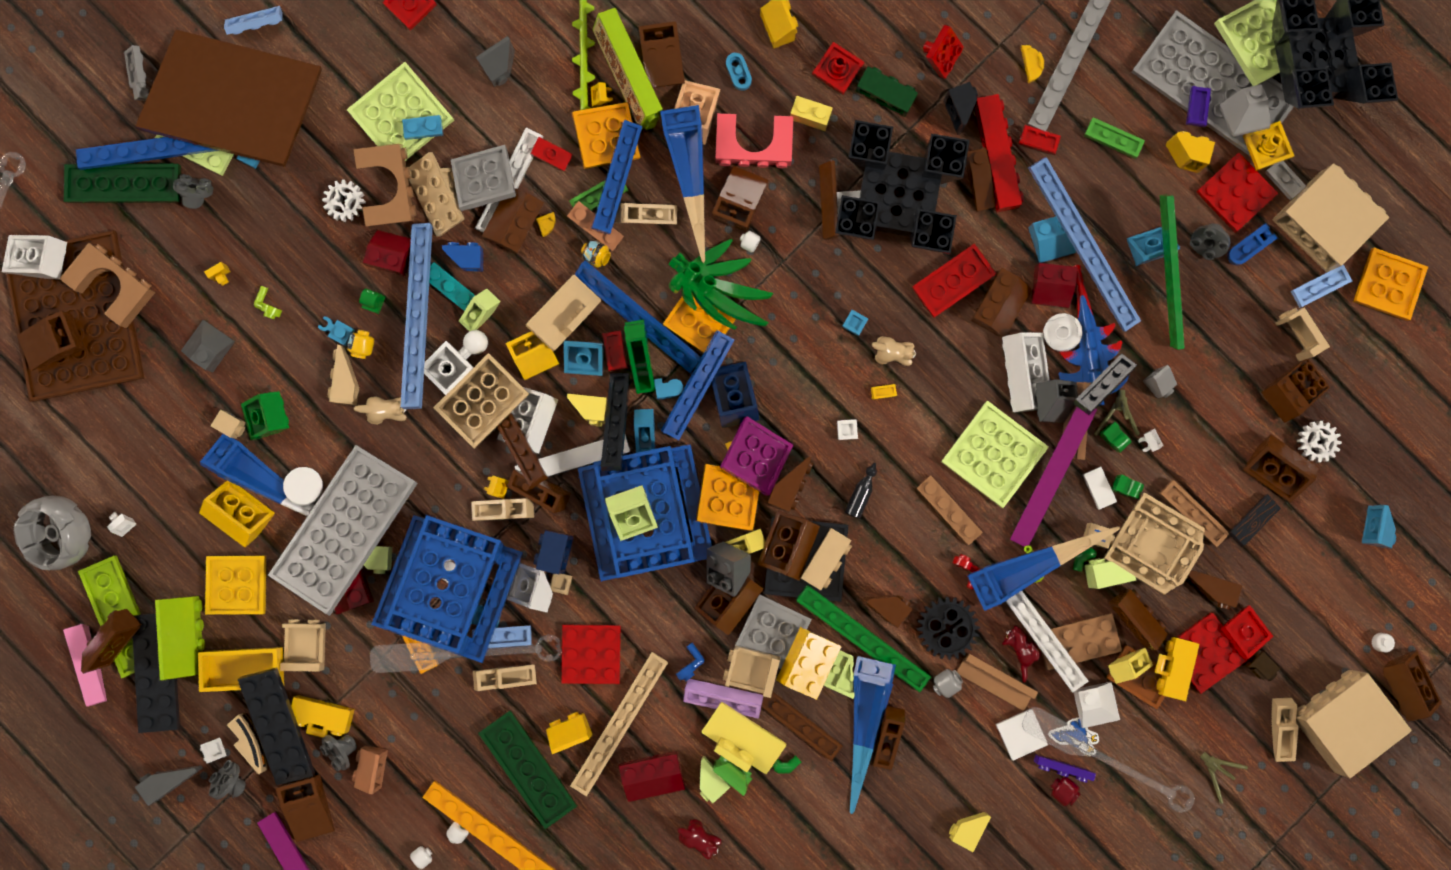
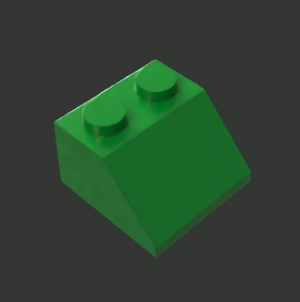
(265, 415)

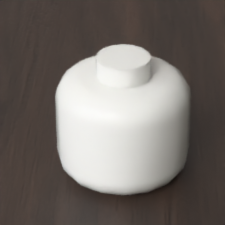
(749, 241)
(1383, 642)
(456, 833)
(421, 857)

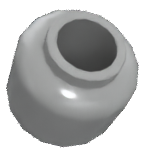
(948, 683)

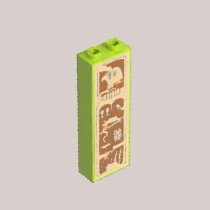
(627, 69)

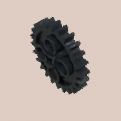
(956, 643)

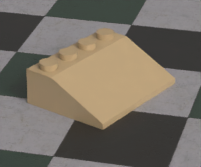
(481, 400)

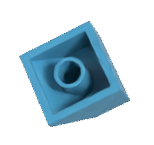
(1050, 240)

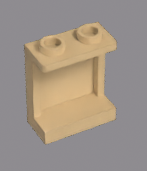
(1305, 331)
(304, 646)
(752, 670)

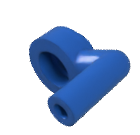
(687, 672)

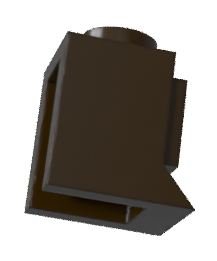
(1262, 666)

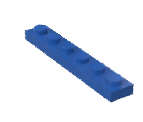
(616, 177)
(697, 385)

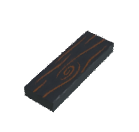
(1254, 520)

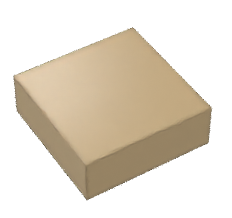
(561, 583)

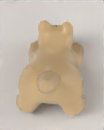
(890, 350)
(380, 409)

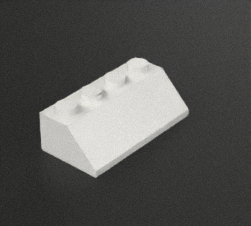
(1025, 367)

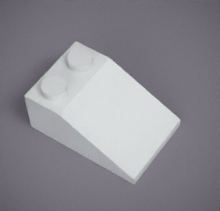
(34, 256)

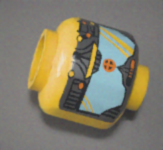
(595, 253)
(360, 344)

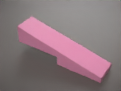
(91, 682)

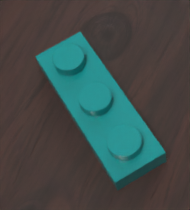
(450, 287)

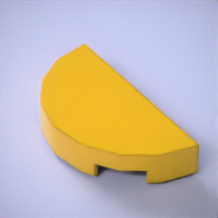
(1033, 62)

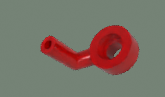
(964, 563)

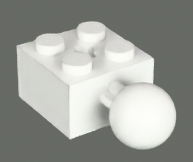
(446, 355)

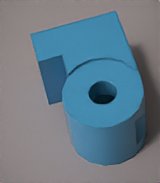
(668, 390)

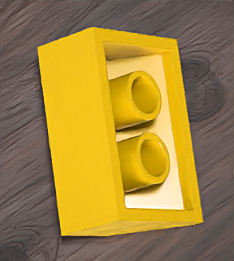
(236, 512)

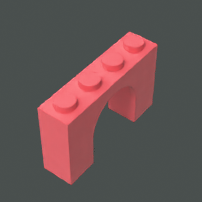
(777, 153)

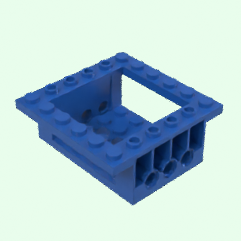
(671, 540)
(414, 582)

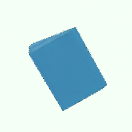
(1147, 246)
(583, 358)

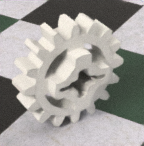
(336, 202)
(1316, 434)

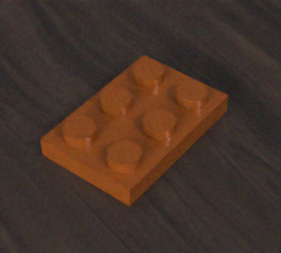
(1143, 686)

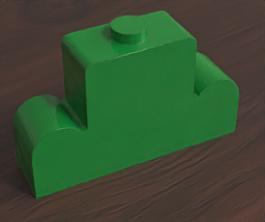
(639, 356)

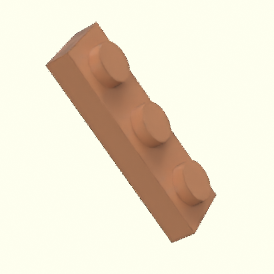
(584, 218)

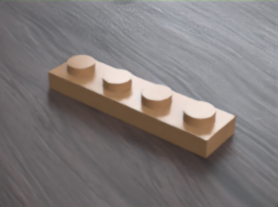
(1190, 508)
(949, 510)

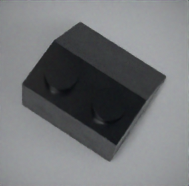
(959, 105)

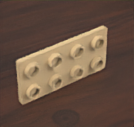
(436, 193)
(563, 312)

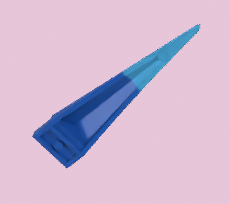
(871, 694)

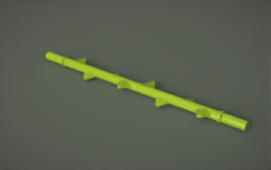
(581, 59)

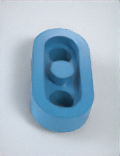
(738, 72)

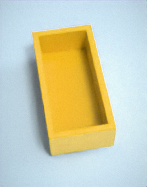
(222, 668)

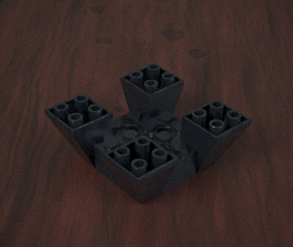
(1320, 54)
(871, 212)

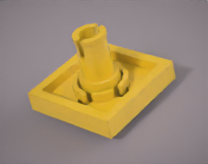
(1274, 145)

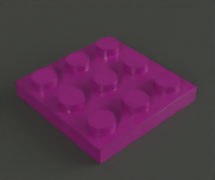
(756, 456)

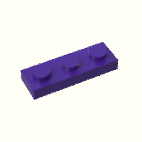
(1064, 769)

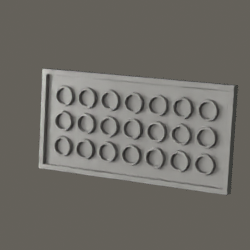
(1189, 57)
(342, 530)

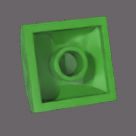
(732, 774)

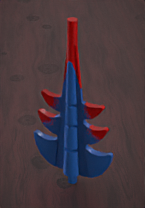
(1092, 354)

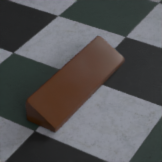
(828, 199)

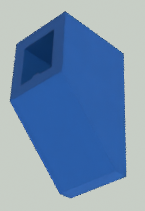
(467, 257)

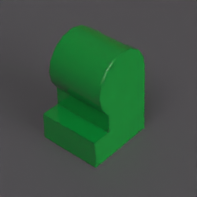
(371, 300)
(1115, 437)
(1127, 487)

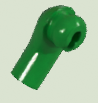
(1082, 557)
(786, 768)

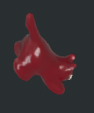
(1026, 651)
(696, 838)

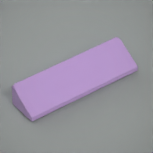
(712, 695)

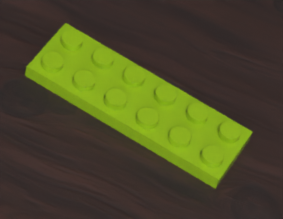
(111, 592)

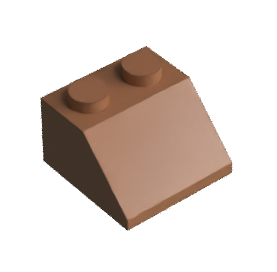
(370, 769)

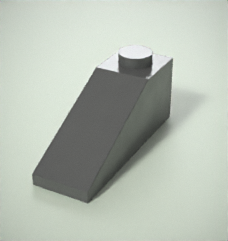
(160, 784)

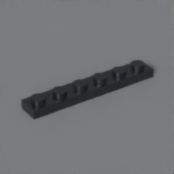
(615, 422)

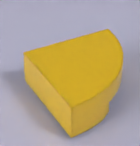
(546, 223)

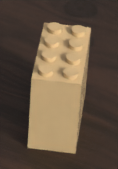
(1331, 218)
(1351, 723)

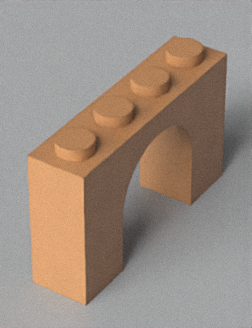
(400, 207)
(133, 292)

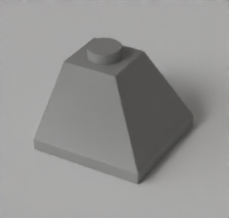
(1247, 111)

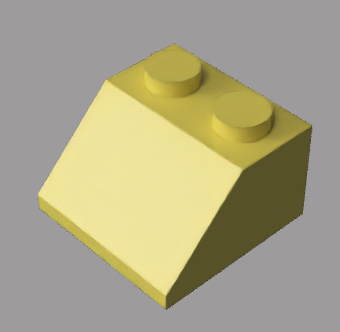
(591, 408)

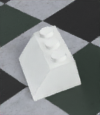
(534, 417)

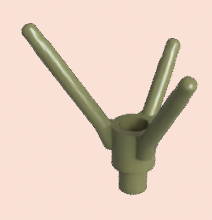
(1119, 405)
(1214, 764)

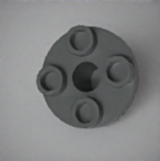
(193, 190)
(1210, 241)
(338, 750)
(226, 781)

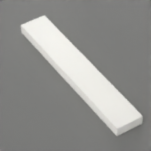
(519, 164)
(574, 458)
(1047, 641)

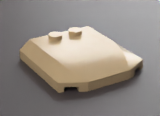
(1157, 545)

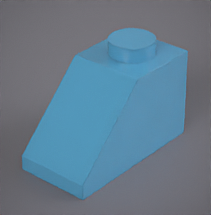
(644, 430)

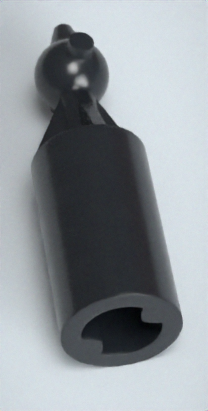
(861, 493)

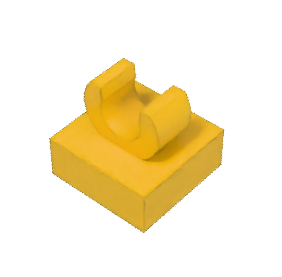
(599, 94)
(218, 273)
(497, 487)

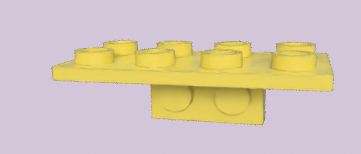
(742, 740)

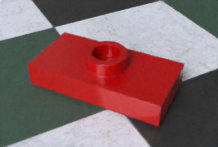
(1039, 140)
(551, 154)
(614, 350)

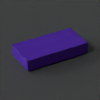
(1198, 106)

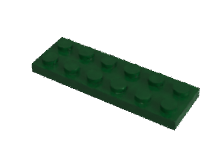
(122, 184)
(528, 769)

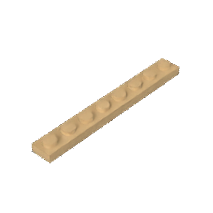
(619, 724)

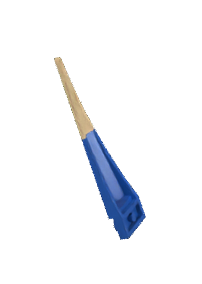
(685, 142)
(1007, 578)

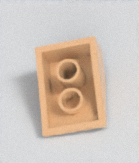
(702, 95)

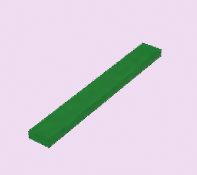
(1172, 274)
(862, 637)

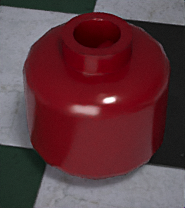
(1065, 791)

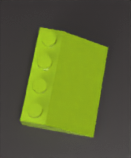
(179, 636)

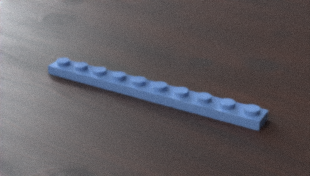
(1084, 244)
(416, 316)

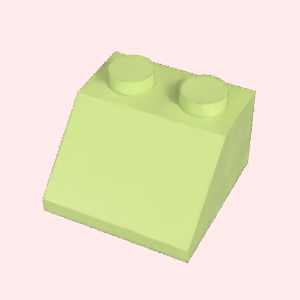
(631, 513)
(1105, 574)

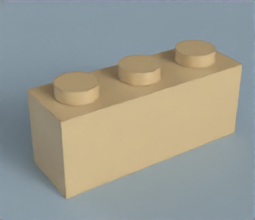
(826, 559)

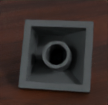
(498, 61)
(207, 346)

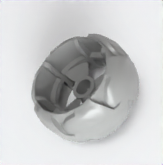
(67, 527)

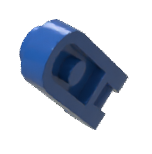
(1250, 245)

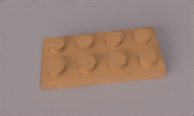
(1087, 639)

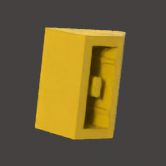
(779, 22)
(1190, 152)
(531, 355)

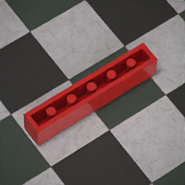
(997, 143)

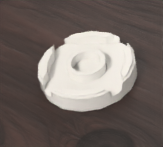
(1062, 332)
(303, 486)

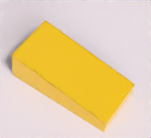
(883, 391)

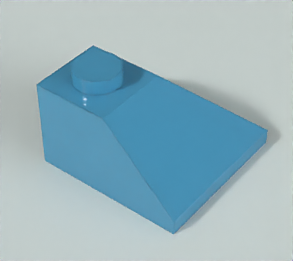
(1379, 527)

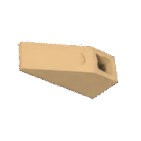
(344, 383)

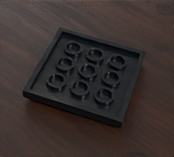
(786, 586)

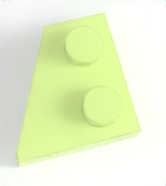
(842, 675)

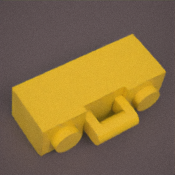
(1179, 668)
(322, 713)

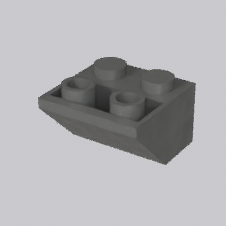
(1055, 400)
(727, 567)

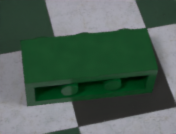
(886, 91)

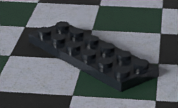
(155, 698)
(276, 726)

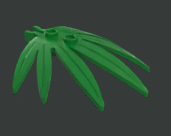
(699, 280)

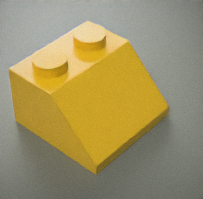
(568, 732)

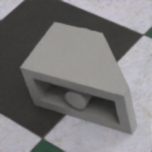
(1161, 382)

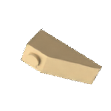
(646, 214)

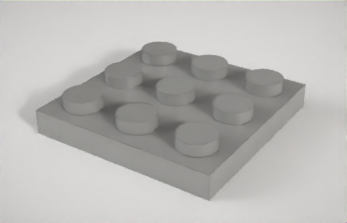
(483, 178)
(771, 628)

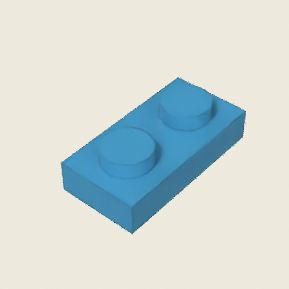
(422, 127)

